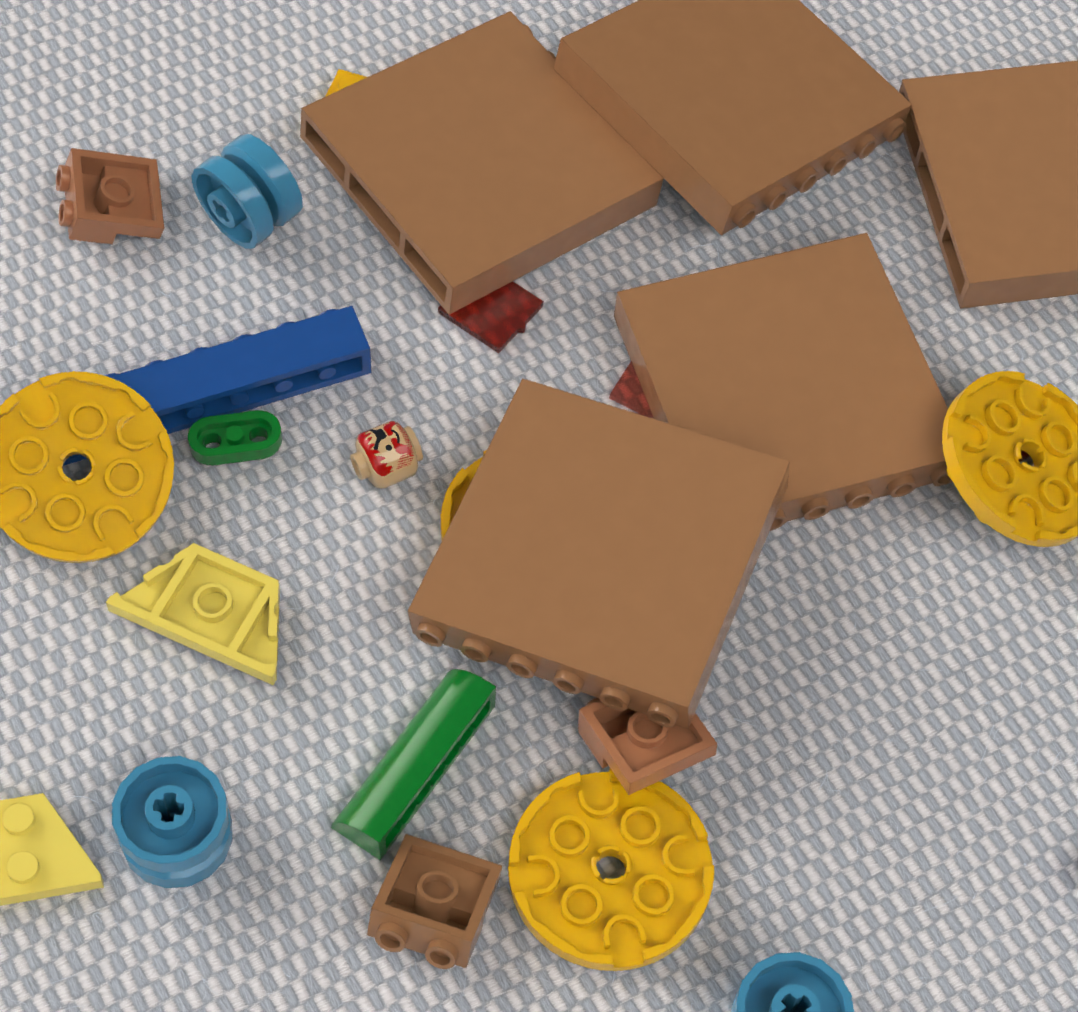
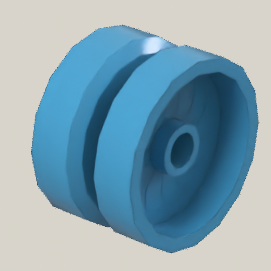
(247, 191)
(172, 821)
(792, 985)

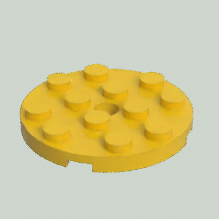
(982, 452)
(127, 457)
(608, 920)

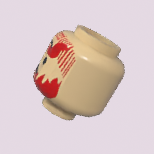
(386, 454)

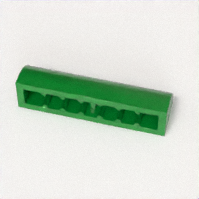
(416, 762)

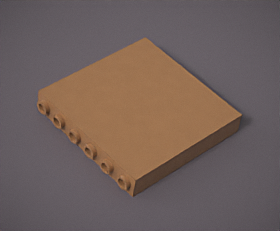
(732, 98)
(478, 160)
(1000, 178)
(796, 363)
(601, 552)

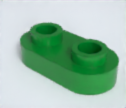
(235, 437)

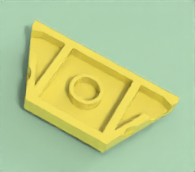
(210, 608)
(40, 853)

